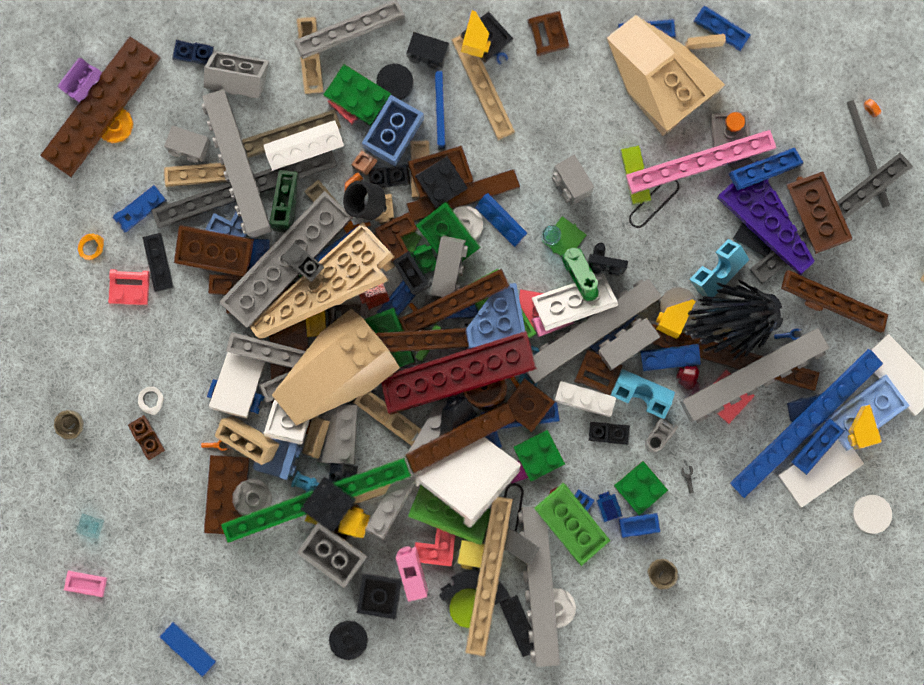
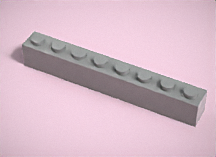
(237, 165)
(593, 329)
(753, 375)
(540, 592)

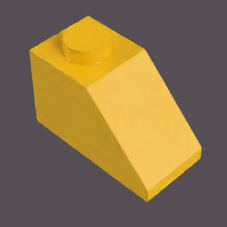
(476, 37)
(674, 318)
(864, 429)

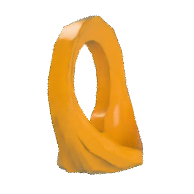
(89, 237)

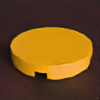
(120, 128)

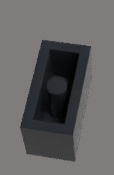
(427, 50)
(412, 273)

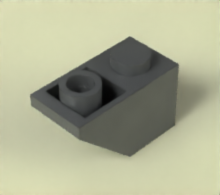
(302, 262)

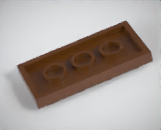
(819, 212)
(213, 250)
(223, 478)

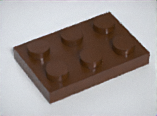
(455, 155)

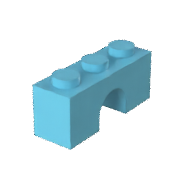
(731, 260)
(656, 397)

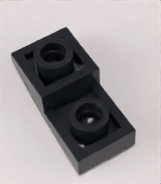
(390, 177)
(609, 433)

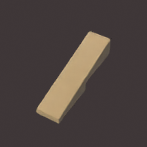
(311, 65)
(396, 422)

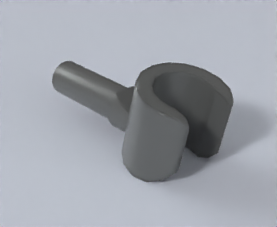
(688, 479)

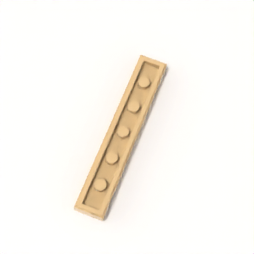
(485, 92)

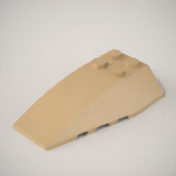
(335, 369)

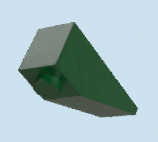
(284, 201)

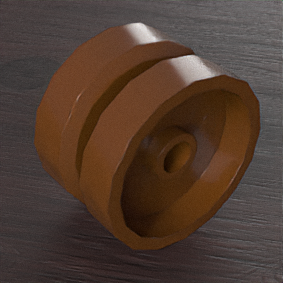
(489, 398)

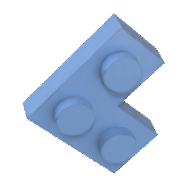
(225, 226)

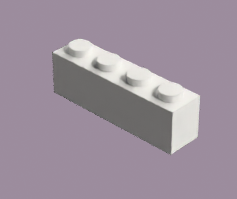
(303, 145)

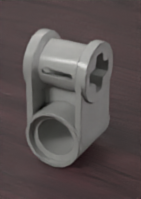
(662, 432)

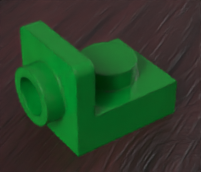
(425, 258)

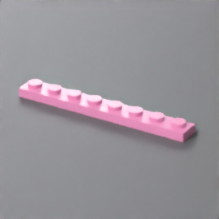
(700, 162)

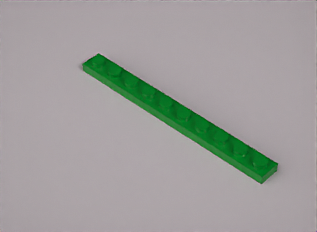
(290, 508)

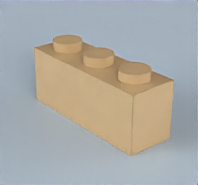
(247, 440)

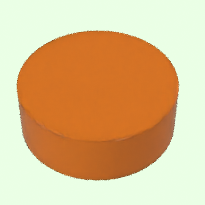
(872, 108)
(735, 122)

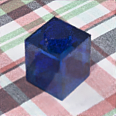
(608, 507)

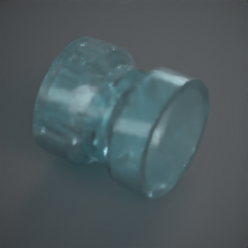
(551, 232)

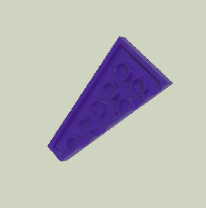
(768, 219)

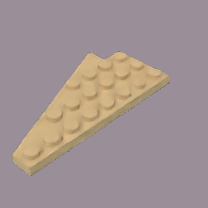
(347, 272)

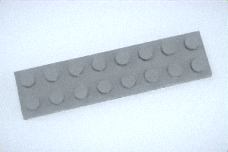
(271, 273)

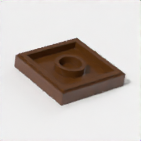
(529, 405)

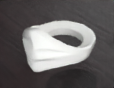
(154, 410)

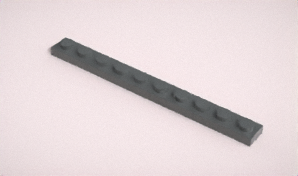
(221, 196)
(848, 205)

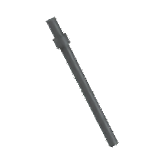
(866, 147)

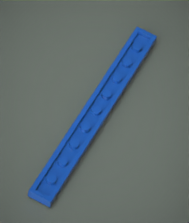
(806, 423)

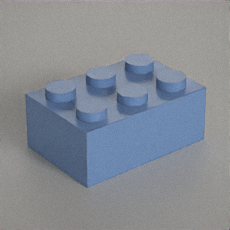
(393, 130)

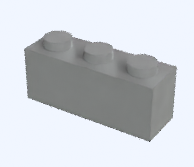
(448, 266)
(627, 343)

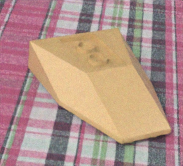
(661, 73)

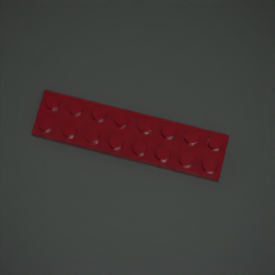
(458, 373)

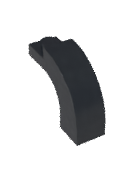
(469, 579)

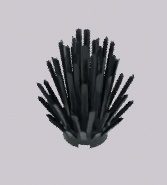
(736, 318)

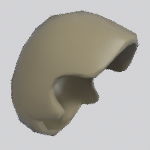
(65, 420)
(668, 577)

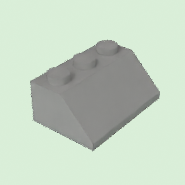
(235, 74)
(341, 435)
(332, 555)

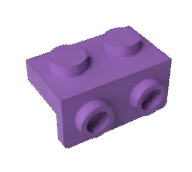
(79, 80)

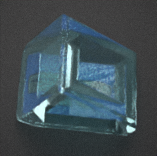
(90, 526)

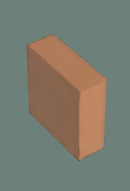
(364, 163)

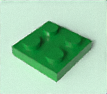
(538, 455)
(640, 488)

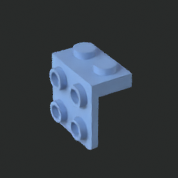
(283, 461)

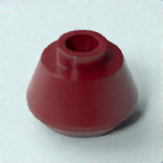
(688, 376)

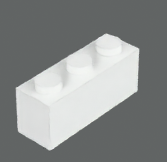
(585, 399)

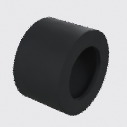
(354, 200)

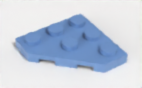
(497, 318)

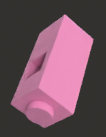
(411, 573)

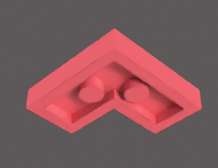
(439, 553)

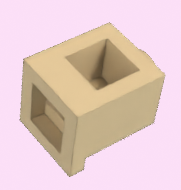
(389, 213)

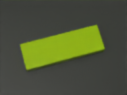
(632, 163)

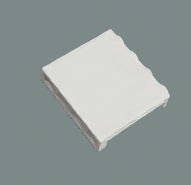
(470, 478)

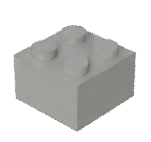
(572, 180)

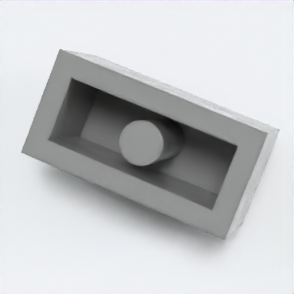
(187, 144)

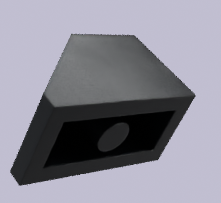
(456, 413)

